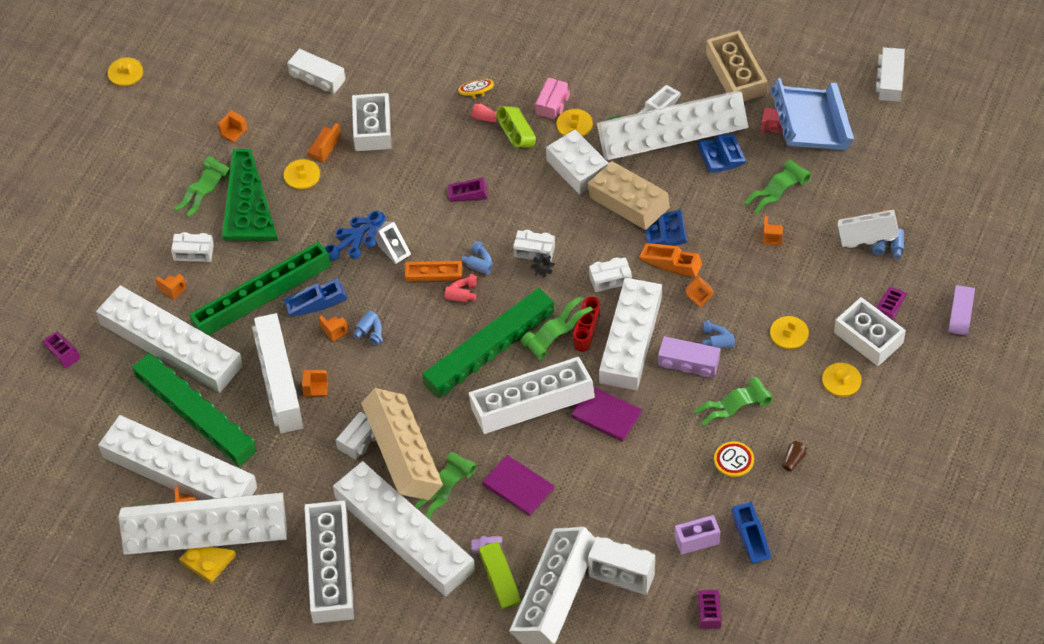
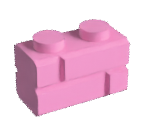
(551, 99)

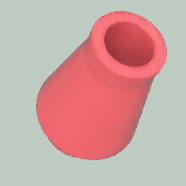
(483, 113)

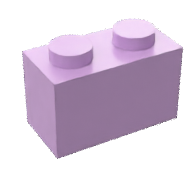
(697, 534)

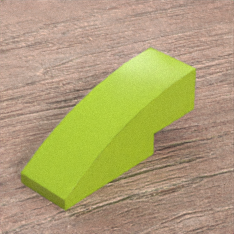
(499, 575)

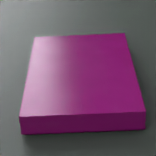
(607, 414)
(518, 485)

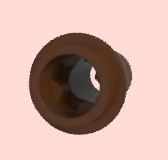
(795, 453)

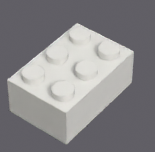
(371, 122)
(575, 160)
(869, 331)
(621, 565)

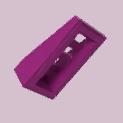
(474, 184)
(891, 314)
(62, 350)
(709, 622)

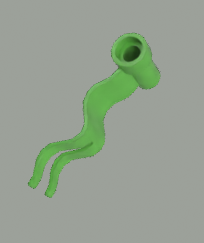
(780, 183)
(206, 184)
(552, 329)
(736, 399)
(449, 476)

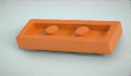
(433, 271)

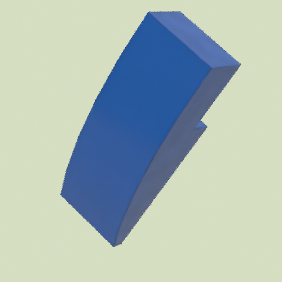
(316, 298)
(751, 532)

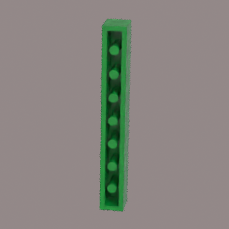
(260, 289)
(488, 343)
(194, 409)

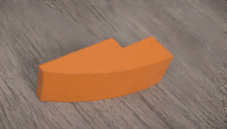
(671, 259)

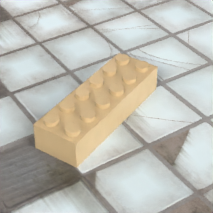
(401, 444)

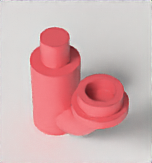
(454, 292)

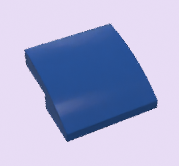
(721, 153)
(668, 230)

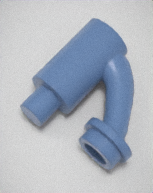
(897, 246)
(477, 264)
(365, 324)
(724, 340)

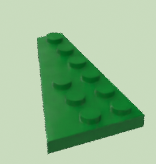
(246, 207)

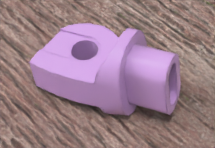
(477, 543)

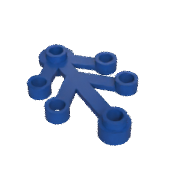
(356, 234)

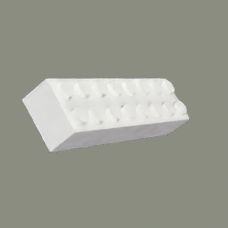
(672, 125)
(169, 339)
(173, 462)
(203, 523)
(404, 529)

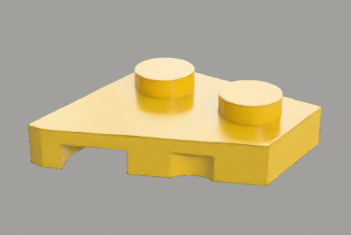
(207, 561)

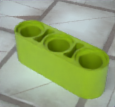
(516, 127)

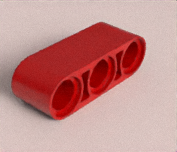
(586, 325)

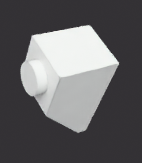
(391, 242)

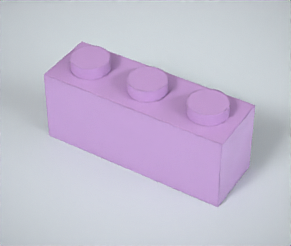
(689, 357)

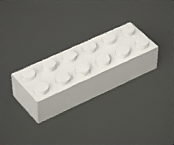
(630, 334)
(277, 373)
(531, 395)
(329, 562)
(553, 586)

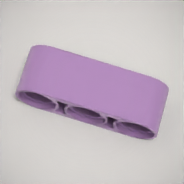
(961, 310)

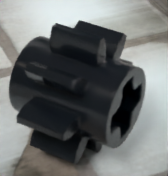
(546, 262)

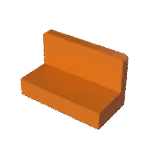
(325, 143)

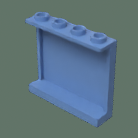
(812, 117)

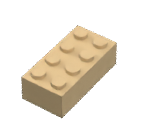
(736, 65)
(628, 195)

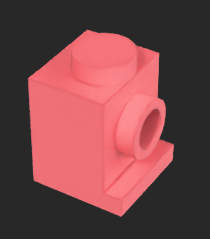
(771, 121)

